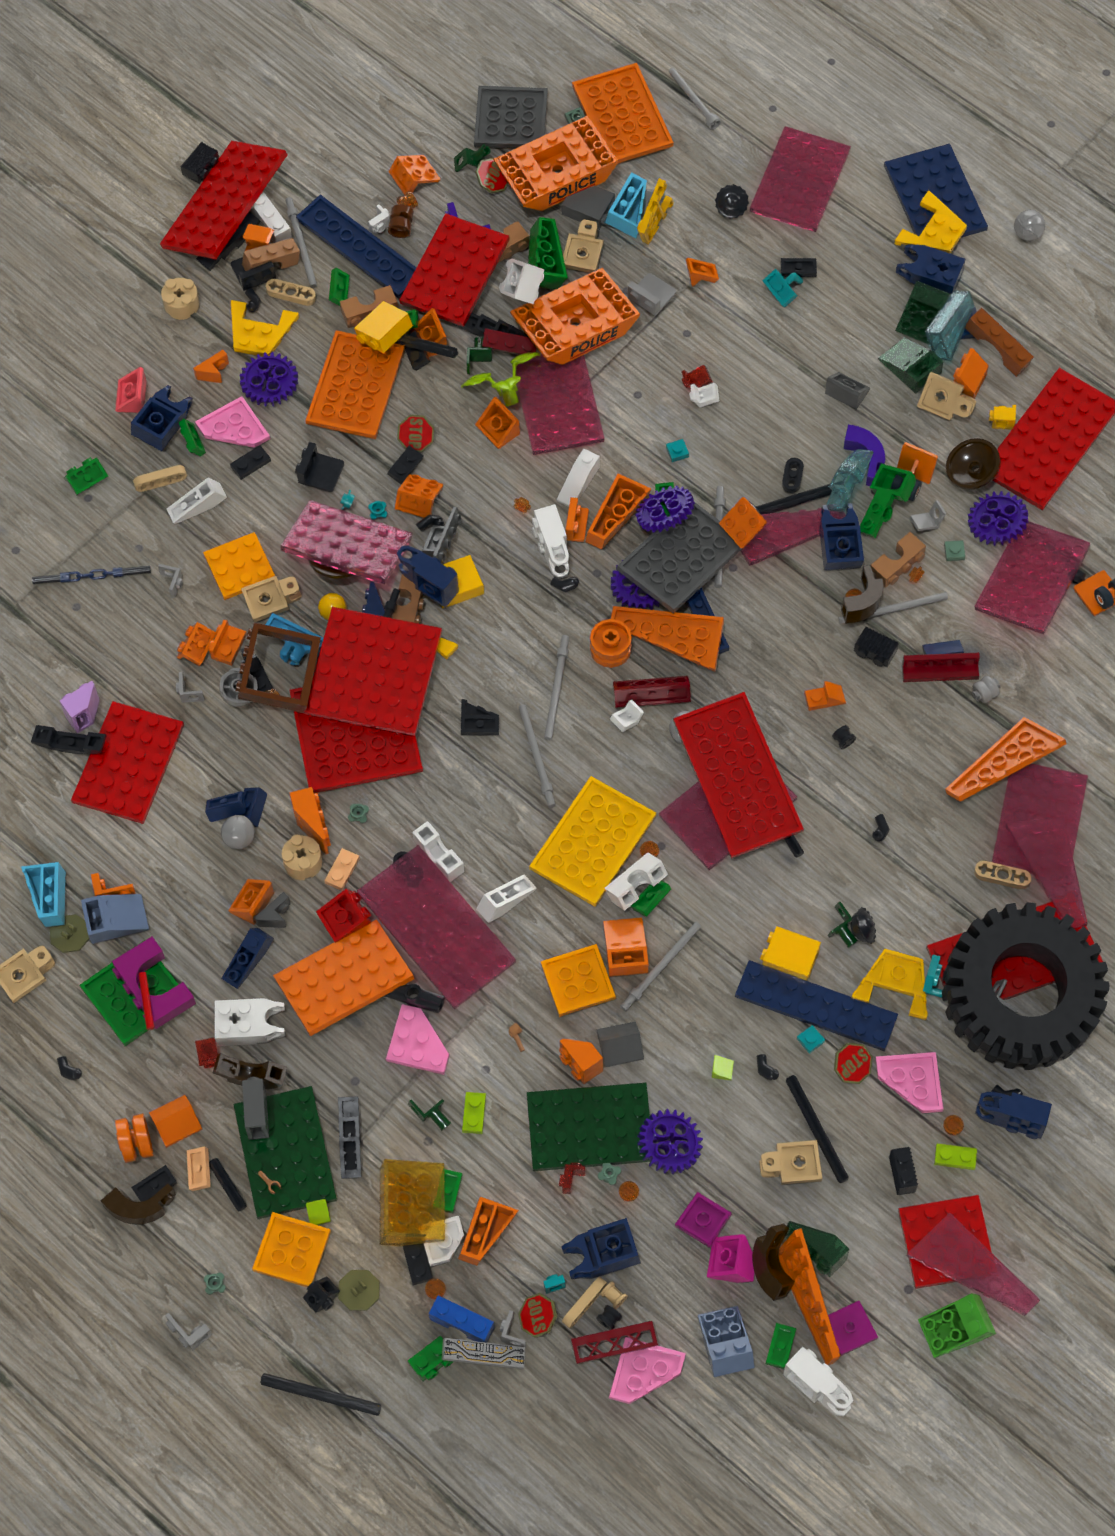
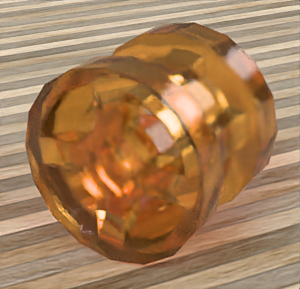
(408, 199)

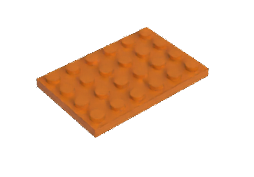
(623, 112)
(354, 386)
(343, 977)

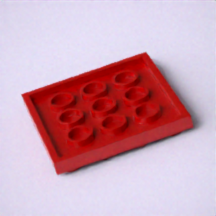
(922, 1218)

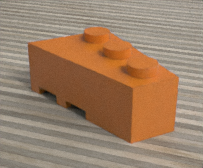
(485, 1228)

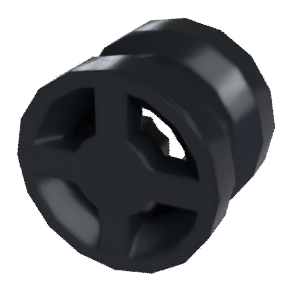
(844, 737)
(609, 1317)

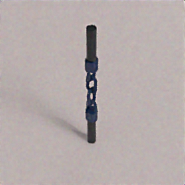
(66, 576)

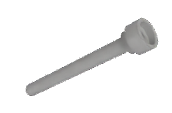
(712, 120)

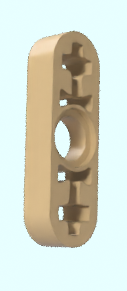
(296, 298)
(160, 478)
(1005, 882)
(584, 1302)

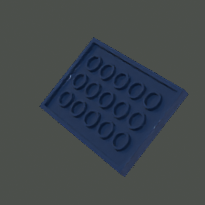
(942, 175)

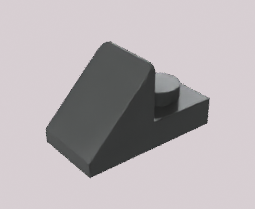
(270, 915)

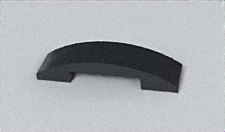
(68, 742)

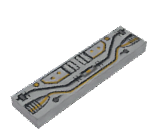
(483, 1353)

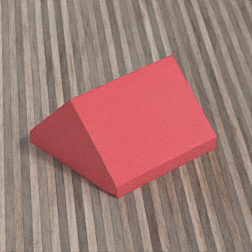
(131, 392)

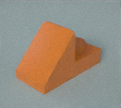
(257, 236)
(701, 270)
(210, 368)
(825, 697)

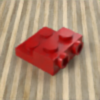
(344, 915)

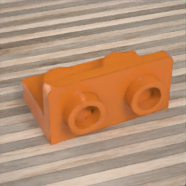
(576, 521)
(196, 643)
(226, 643)

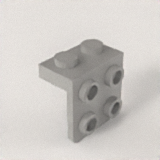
(651, 293)

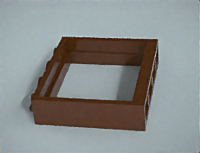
(269, 698)

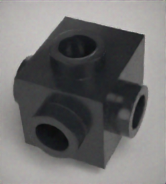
(321, 1294)

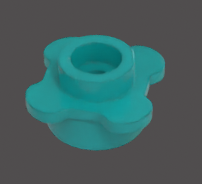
(347, 500)
(377, 505)

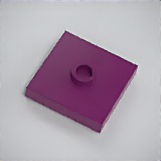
(703, 1219)
(851, 1328)

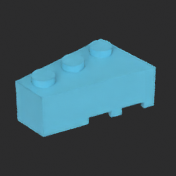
(628, 206)
(47, 891)

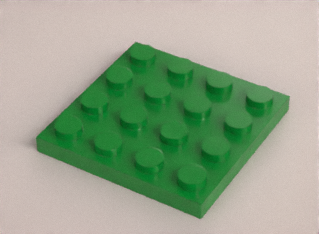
(117, 1006)

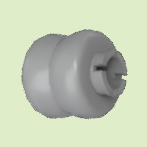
(986, 689)

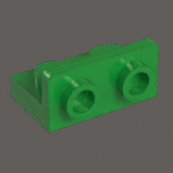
(86, 475)
(429, 1360)

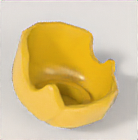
(328, 601)

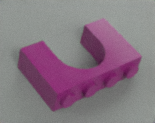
(139, 960)

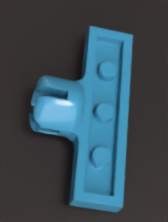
(292, 650)

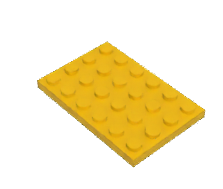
(592, 841)

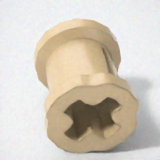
(613, 1295)

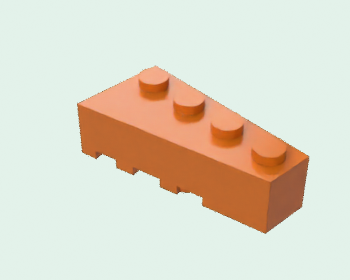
(616, 510)

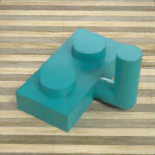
(781, 287)
(932, 977)

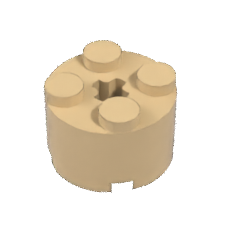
(180, 298)
(301, 857)

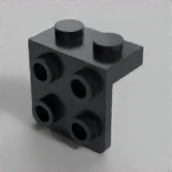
(254, 276)
(318, 469)

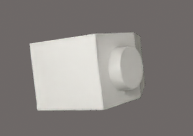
(579, 476)
(198, 500)
(504, 898)

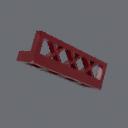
(940, 667)
(652, 691)
(610, 1336)

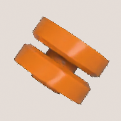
(610, 643)
(130, 1138)

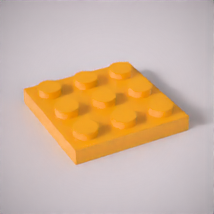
(238, 564)
(578, 980)
(291, 1250)

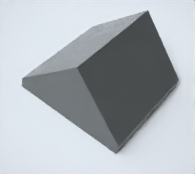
(846, 389)
(620, 1044)

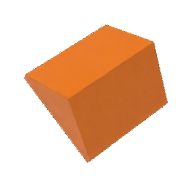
(431, 329)
(498, 423)
(252, 899)
(175, 1121)

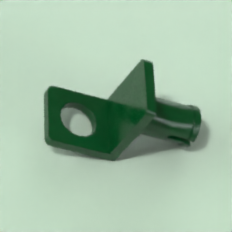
(471, 157)
(478, 353)
(843, 930)
(434, 1113)

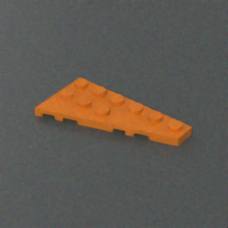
(682, 634)
(1013, 751)
(798, 1265)

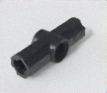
(425, 999)

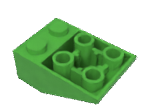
(957, 1325)

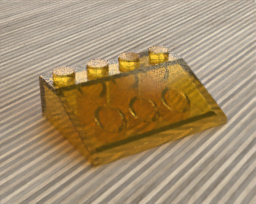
(411, 1202)

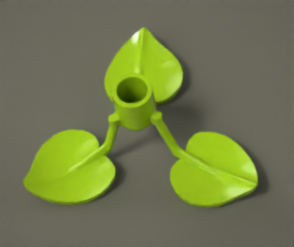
(507, 386)

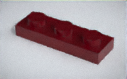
(507, 342)

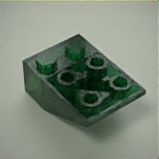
(921, 310)
(911, 363)
(824, 1248)

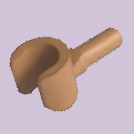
(514, 1030)
(269, 1182)

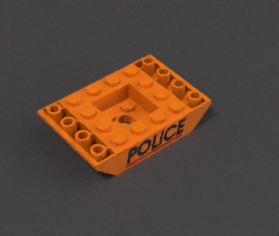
(573, 149)
(592, 302)

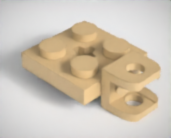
(584, 241)
(953, 401)
(278, 592)
(32, 965)
(783, 1162)

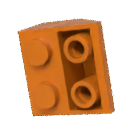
(971, 373)
(581, 1058)

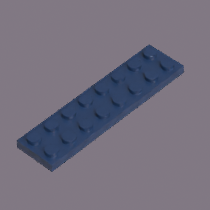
(357, 244)
(816, 1005)

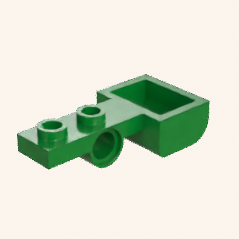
(880, 506)

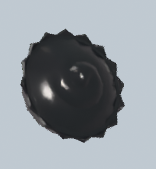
(732, 201)
(863, 926)

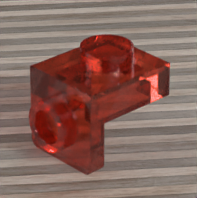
(699, 377)
(206, 1052)
(566, 1180)

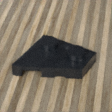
(478, 720)

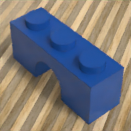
(453, 1315)

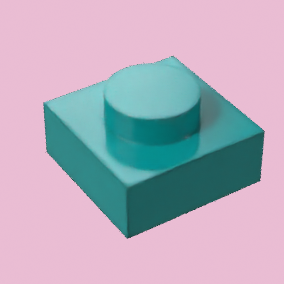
(677, 450)
(810, 1039)
(554, 1283)

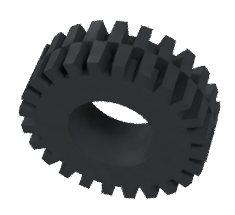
(1056, 947)

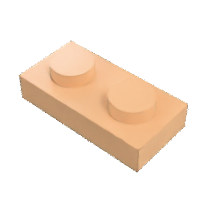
(342, 869)
(198, 1168)

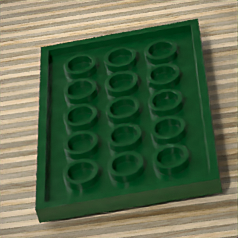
(587, 1125)
(291, 1155)

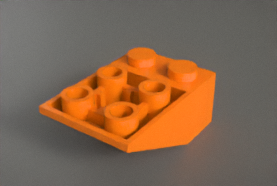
(310, 816)
(626, 947)

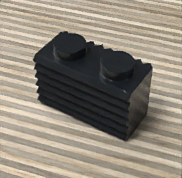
(200, 162)
(876, 647)
(903, 1170)

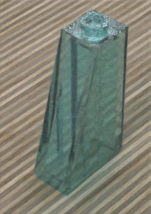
(949, 324)

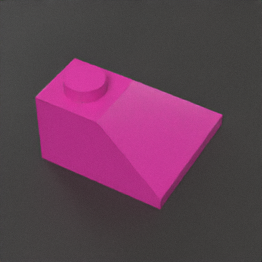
(731, 1259)

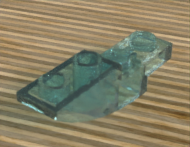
(847, 475)

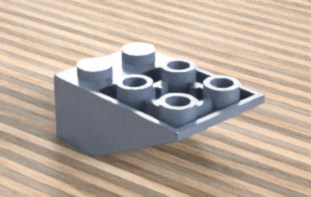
(114, 916)
(726, 1341)

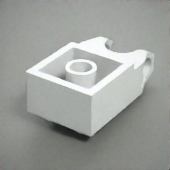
(522, 281)
(551, 538)
(251, 1021)
(817, 1381)

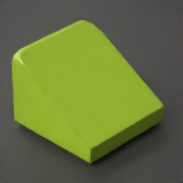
(722, 1068)
(318, 1212)

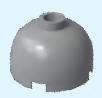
(228, 686)

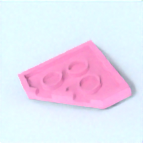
(233, 424)
(417, 1043)
(913, 1078)
(644, 1371)

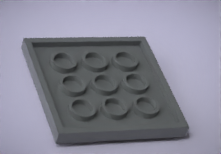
(509, 116)

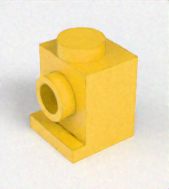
(1003, 417)

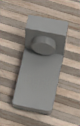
(197, 1337)

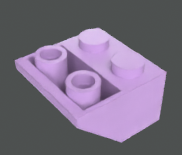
(81, 706)

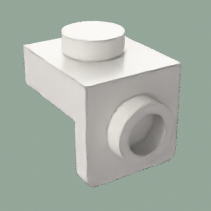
(380, 222)
(704, 395)
(628, 716)

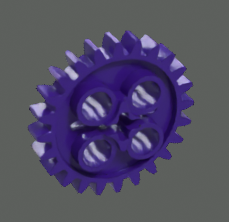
(254, 374)
(678, 503)
(998, 518)
(624, 592)
(672, 1159)

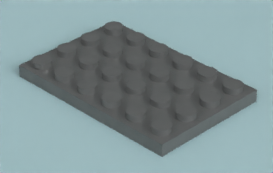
(680, 560)

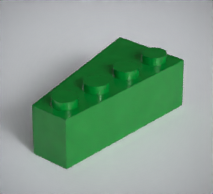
(547, 253)

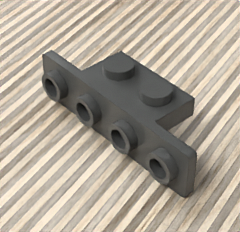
(441, 536)

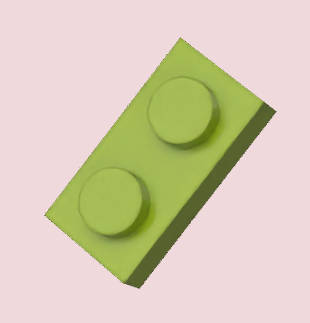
(474, 1113)
(955, 1156)

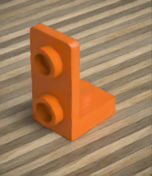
(100, 887)

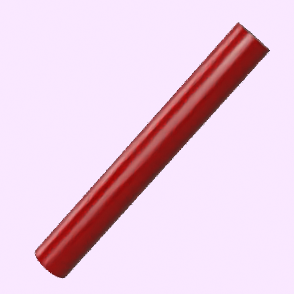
(146, 1001)

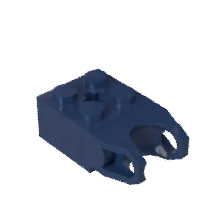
(932, 267)
(159, 418)
(844, 534)
(429, 575)
(1015, 1113)
(598, 1251)

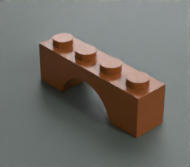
(985, 327)

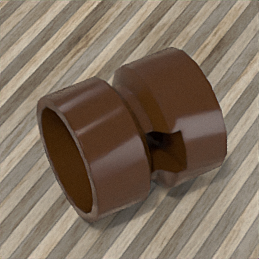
(400, 221)

